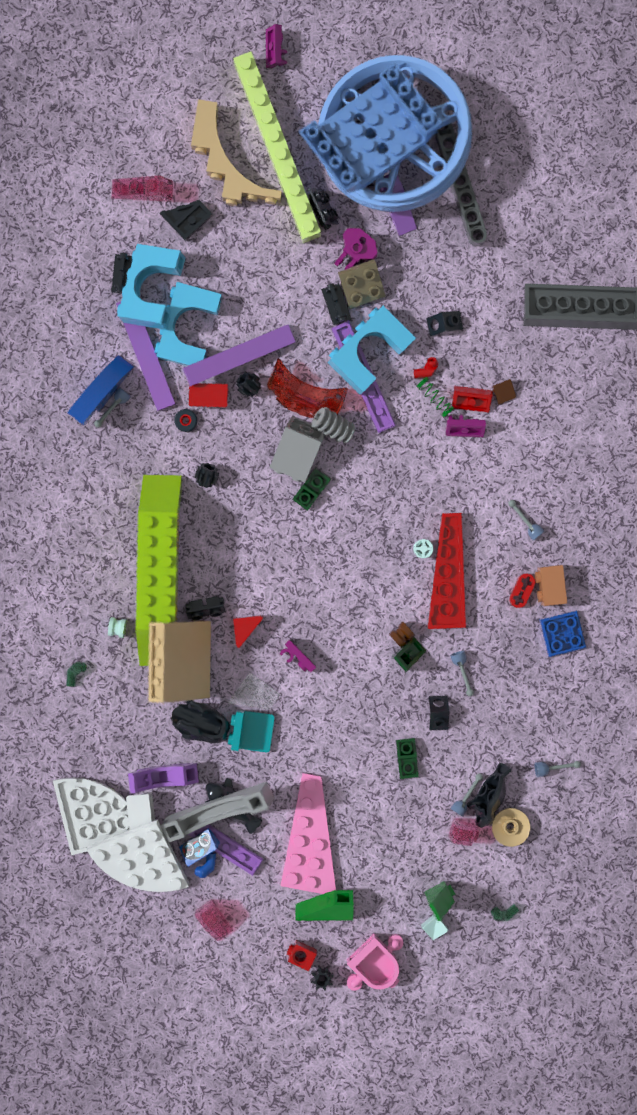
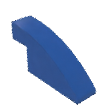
(100, 390)

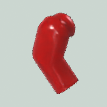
(428, 370)

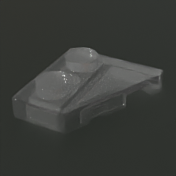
(255, 693)

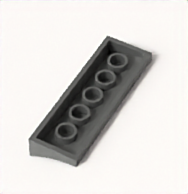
(580, 306)

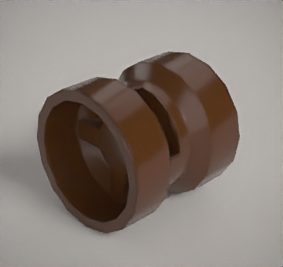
(402, 634)

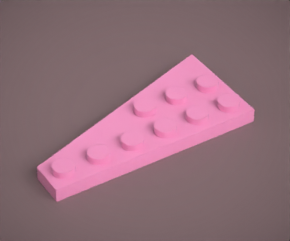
(309, 851)

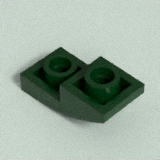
(311, 489)
(407, 758)

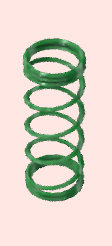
(445, 412)

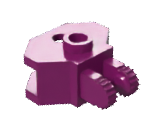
(355, 250)

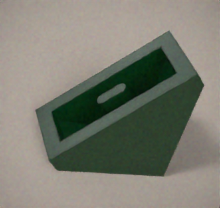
(409, 654)

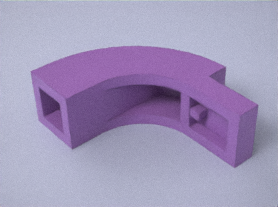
(163, 776)

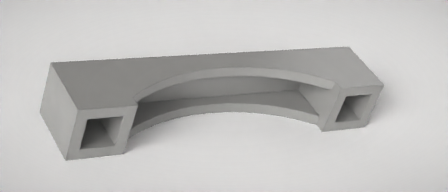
(244, 801)

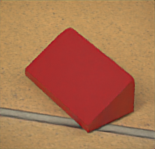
(472, 399)

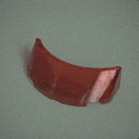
(300, 396)

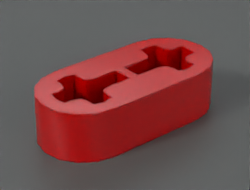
(526, 592)

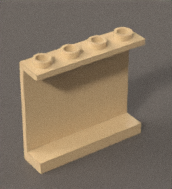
(179, 661)

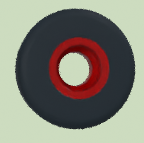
(178, 420)

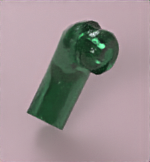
(73, 671)
(504, 915)

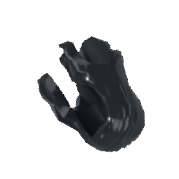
(200, 722)

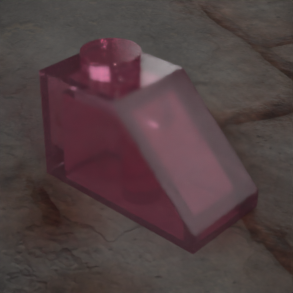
(463, 832)
(213, 920)

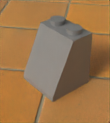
(297, 449)

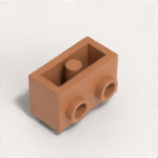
(551, 585)

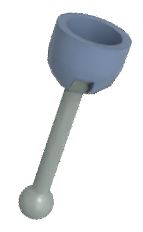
(120, 397)
(533, 530)
(459, 659)
(542, 768)
(460, 806)

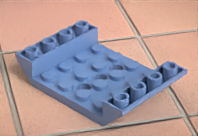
(391, 111)

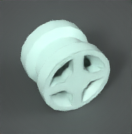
(423, 551)
(117, 627)

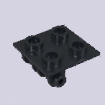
(320, 200)

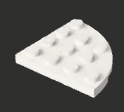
(90, 812)
(140, 859)

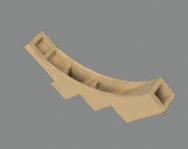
(206, 140)

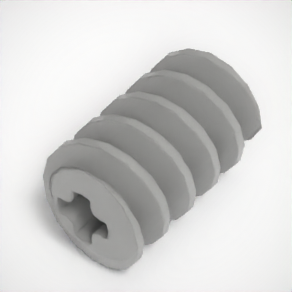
(333, 425)

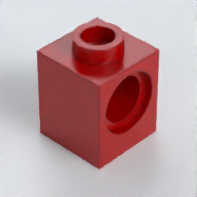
(307, 961)

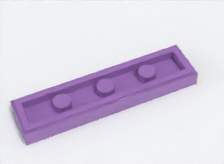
(233, 850)

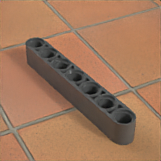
(462, 190)

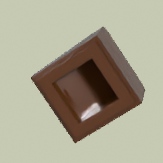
(504, 391)

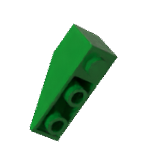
(331, 906)

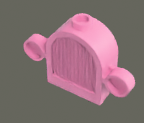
(375, 963)

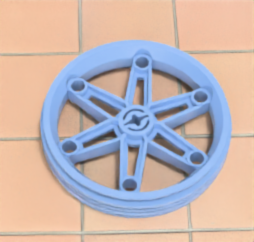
(442, 180)

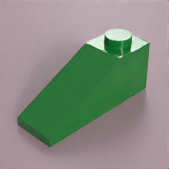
(440, 899)

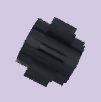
(248, 384)
(206, 475)
(322, 984)

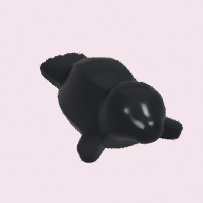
(218, 790)
(490, 796)

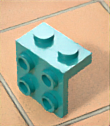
(251, 731)

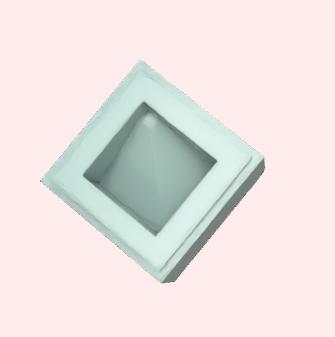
(434, 928)

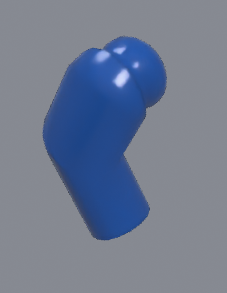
(208, 867)

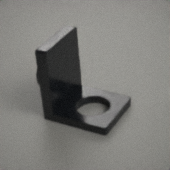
(447, 322)
(439, 715)

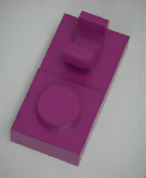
(273, 46)
(465, 428)
(305, 663)

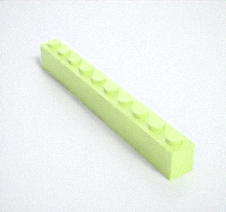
(277, 147)

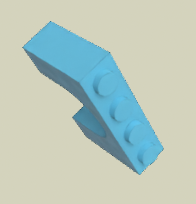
(145, 262)
(184, 299)
(346, 360)

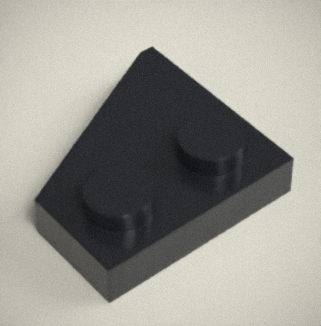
(187, 218)

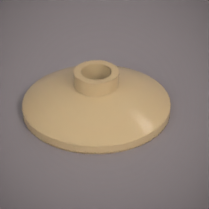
(513, 836)

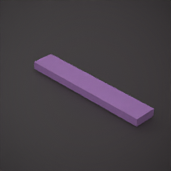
(238, 355)
(150, 365)
(372, 395)

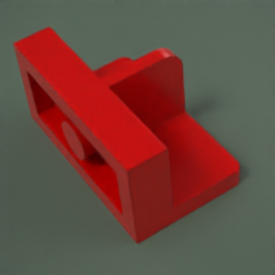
(208, 395)

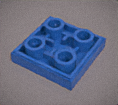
(562, 633)

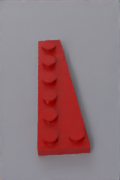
(448, 590)

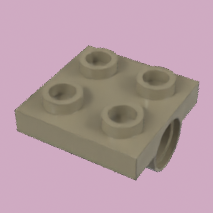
(361, 284)

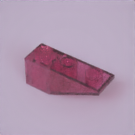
(143, 188)

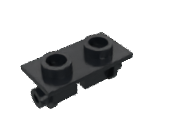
(121, 266)
(336, 303)
(196, 610)

